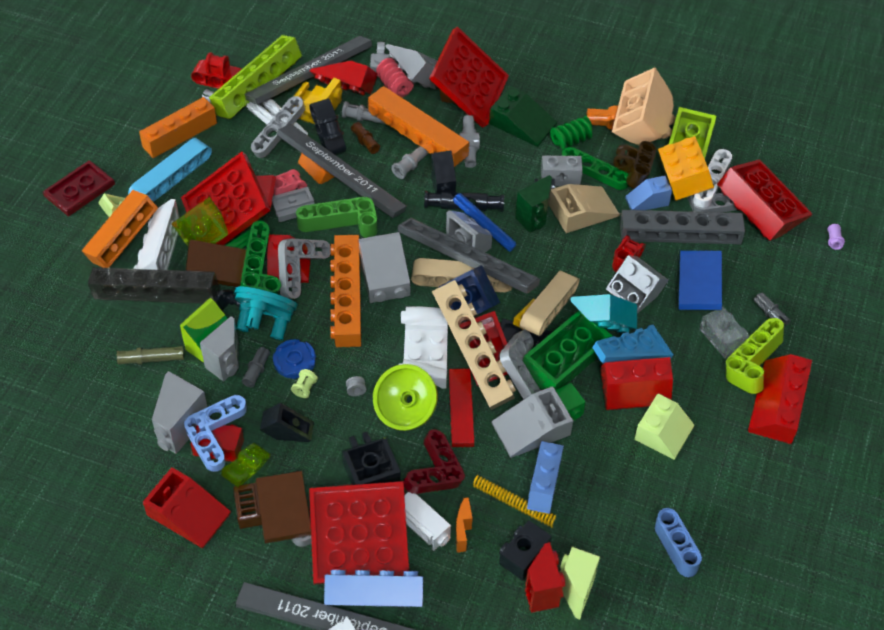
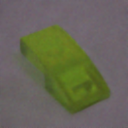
(246, 465)

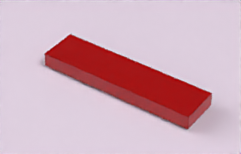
(461, 408)

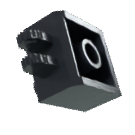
(370, 461)

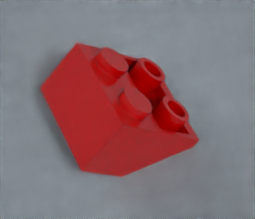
(544, 581)

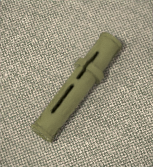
(150, 355)

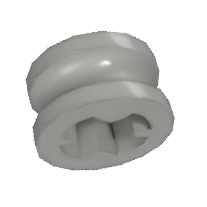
(356, 386)

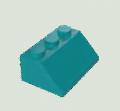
(608, 311)

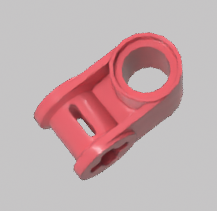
(286, 182)

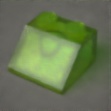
(202, 223)

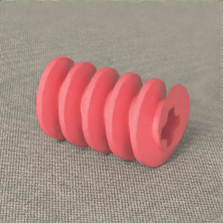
(394, 77)

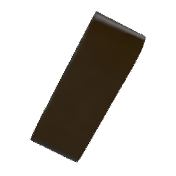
(636, 162)

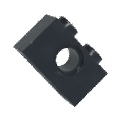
(525, 536)

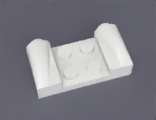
(426, 341)

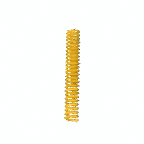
(512, 503)

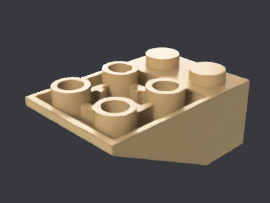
(581, 206)

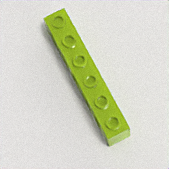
(262, 69)

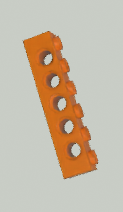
(347, 291)

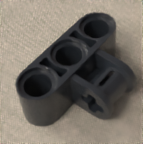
(327, 126)

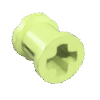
(299, 385)

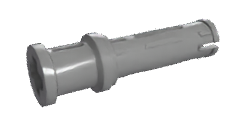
(358, 112)
(408, 162)

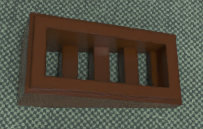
(248, 520)

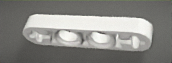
(722, 167)

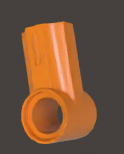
(602, 116)

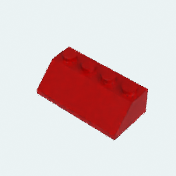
(781, 400)

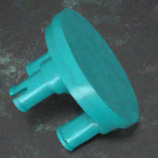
(257, 302)

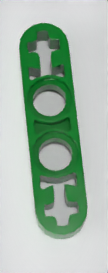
(596, 166)

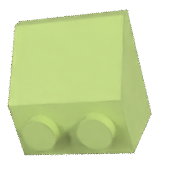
(664, 427)
(579, 574)

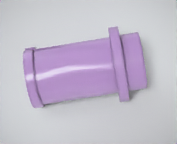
(836, 240)

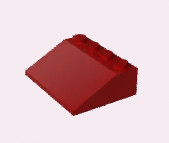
(763, 198)

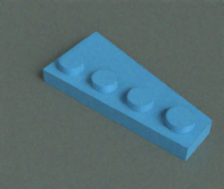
(633, 346)

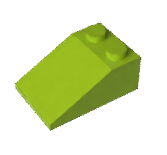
(691, 124)

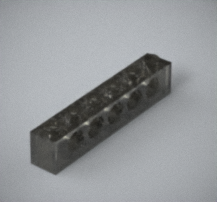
(153, 285)

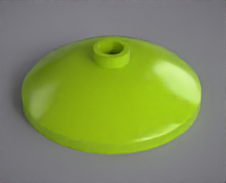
(392, 393)

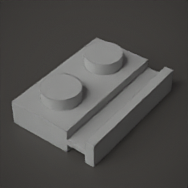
(288, 202)

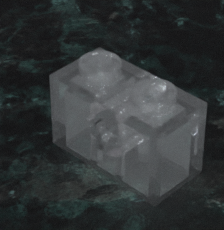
(723, 331)

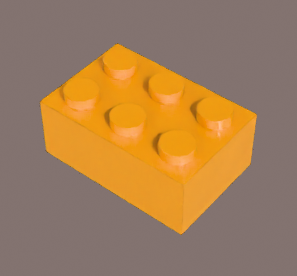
(685, 168)

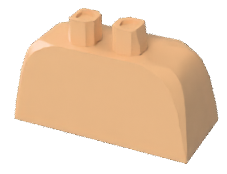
(644, 109)

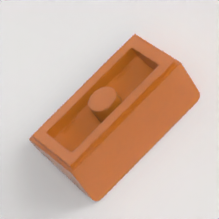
(314, 170)

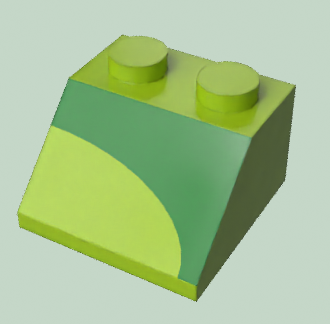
(200, 325)

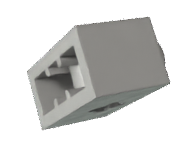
(563, 169)

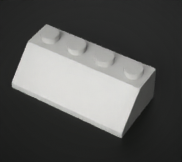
(160, 239)

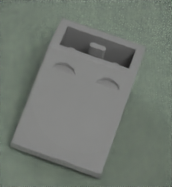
(415, 64)
(532, 421)

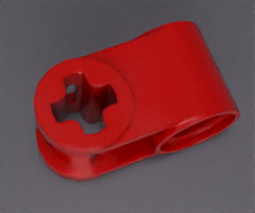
(626, 248)

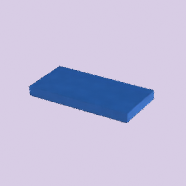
(700, 280)

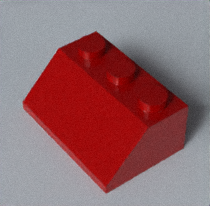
(636, 382)

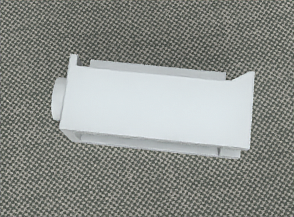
(426, 521)

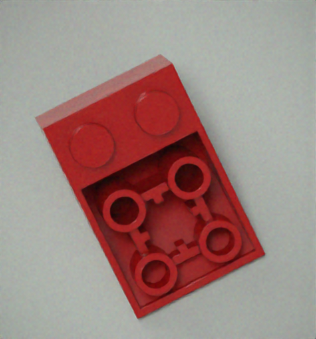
(351, 75)
(185, 508)

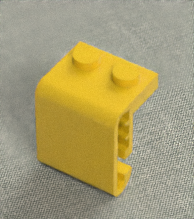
(332, 92)

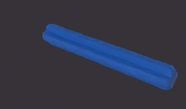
(481, 219)

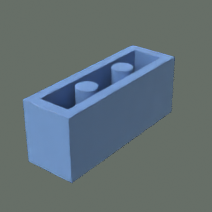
(545, 477)

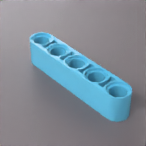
(172, 169)

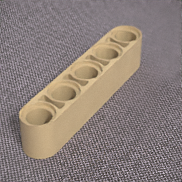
(438, 272)
(549, 303)

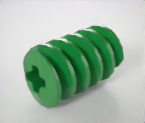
(571, 132)

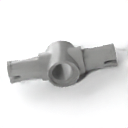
(470, 134)

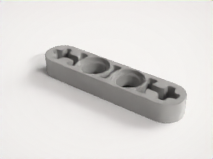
(275, 124)

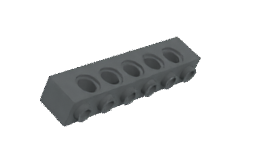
(682, 226)

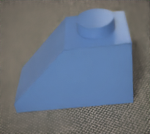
(650, 194)

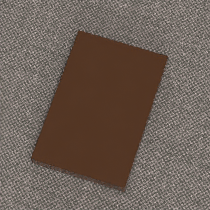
(223, 260)
(283, 507)

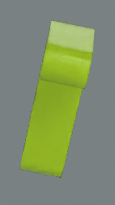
(744, 363)

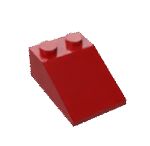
(493, 334)

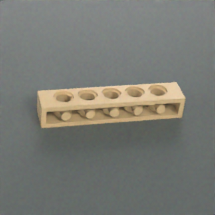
(494, 395)

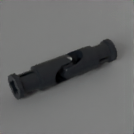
(445, 200)

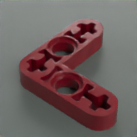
(436, 445)

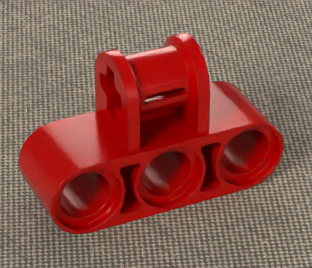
(214, 71)

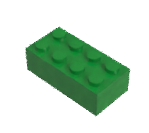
(564, 352)

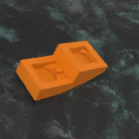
(464, 522)

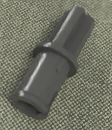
(771, 310)
(255, 367)

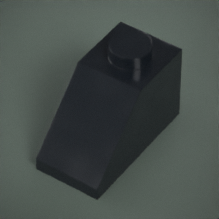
(443, 172)
(286, 424)

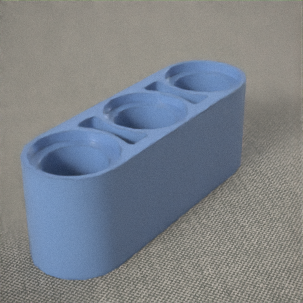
(678, 552)

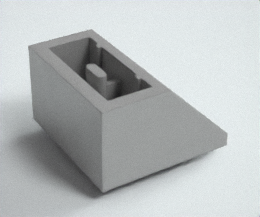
(637, 282)

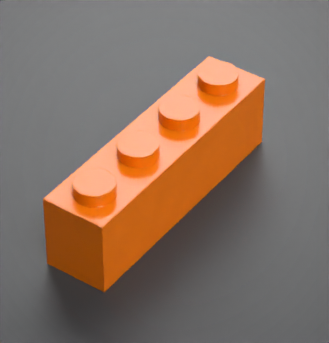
(178, 127)
(119, 229)

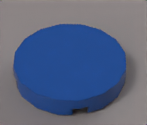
(293, 357)

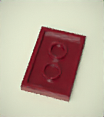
(78, 188)

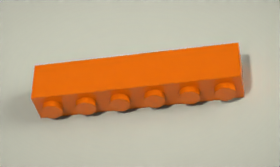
(416, 124)

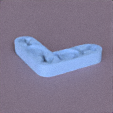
(206, 425)

